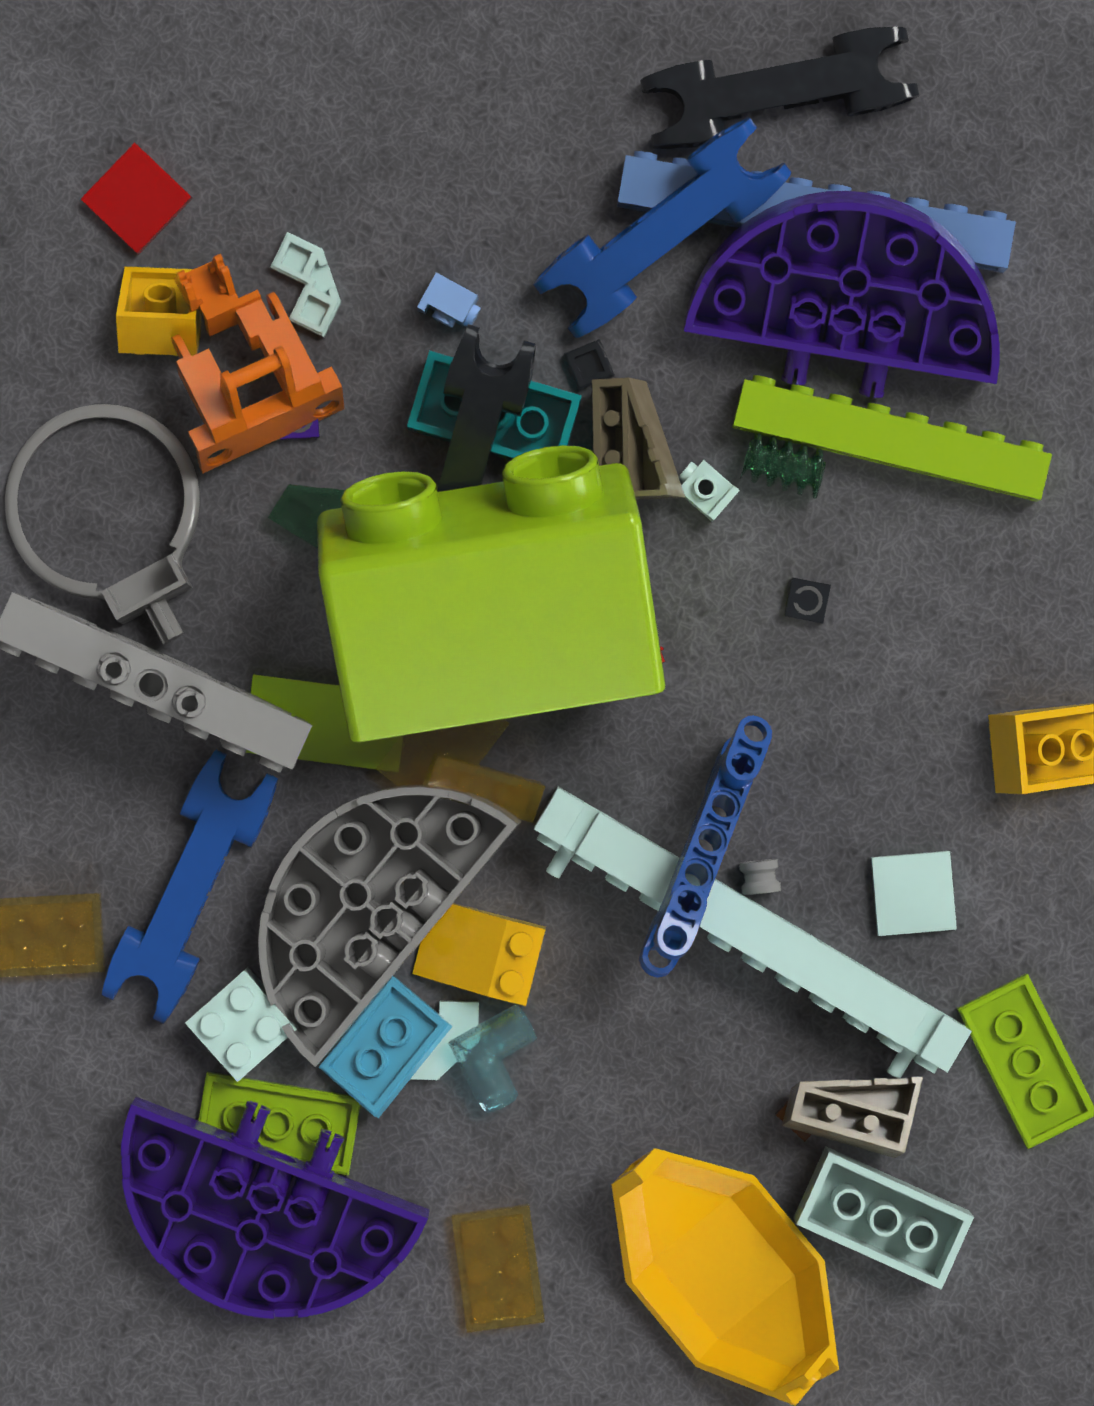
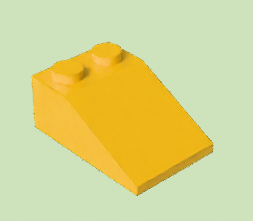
(1042, 748)
(481, 953)

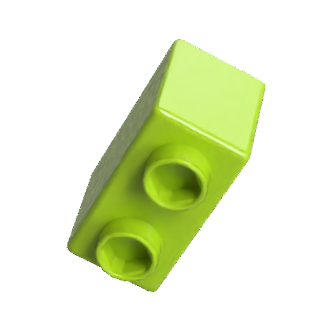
(488, 595)

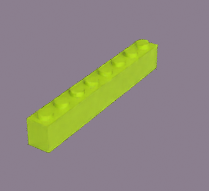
(891, 439)

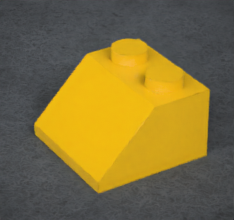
(153, 312)

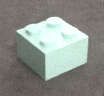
(240, 1025)

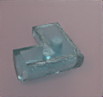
(481, 1056)

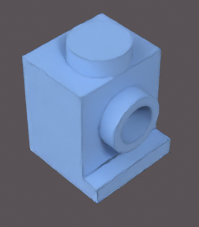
(450, 302)

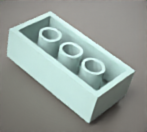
(883, 1217)

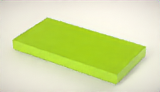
(324, 710)
(1027, 1061)
(294, 1116)

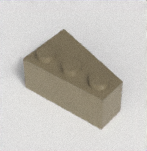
(631, 434)
(856, 1112)

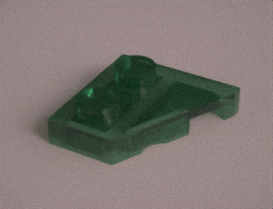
(301, 507)

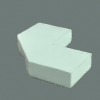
(309, 266)
(463, 1017)

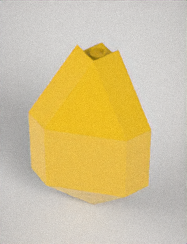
(726, 1273)

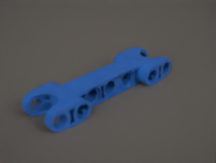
(717, 186)
(684, 903)
(160, 950)

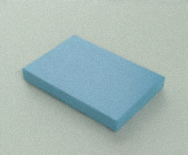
(385, 1046)

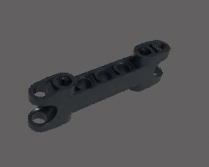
(846, 75)
(485, 394)

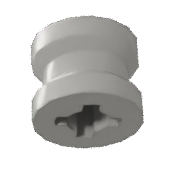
(760, 876)

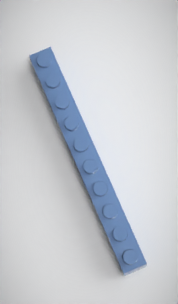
(984, 237)

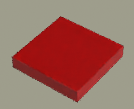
(136, 198)

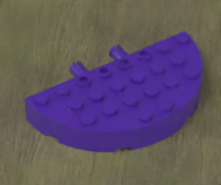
(850, 283)
(257, 1223)

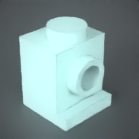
(711, 504)

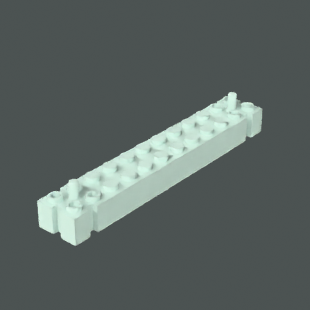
(764, 938)

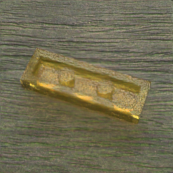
(509, 791)

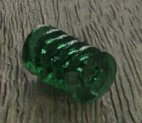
(784, 465)

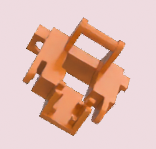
(216, 393)

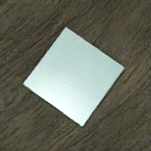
(913, 893)

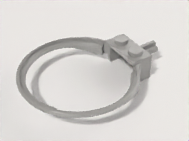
(148, 588)

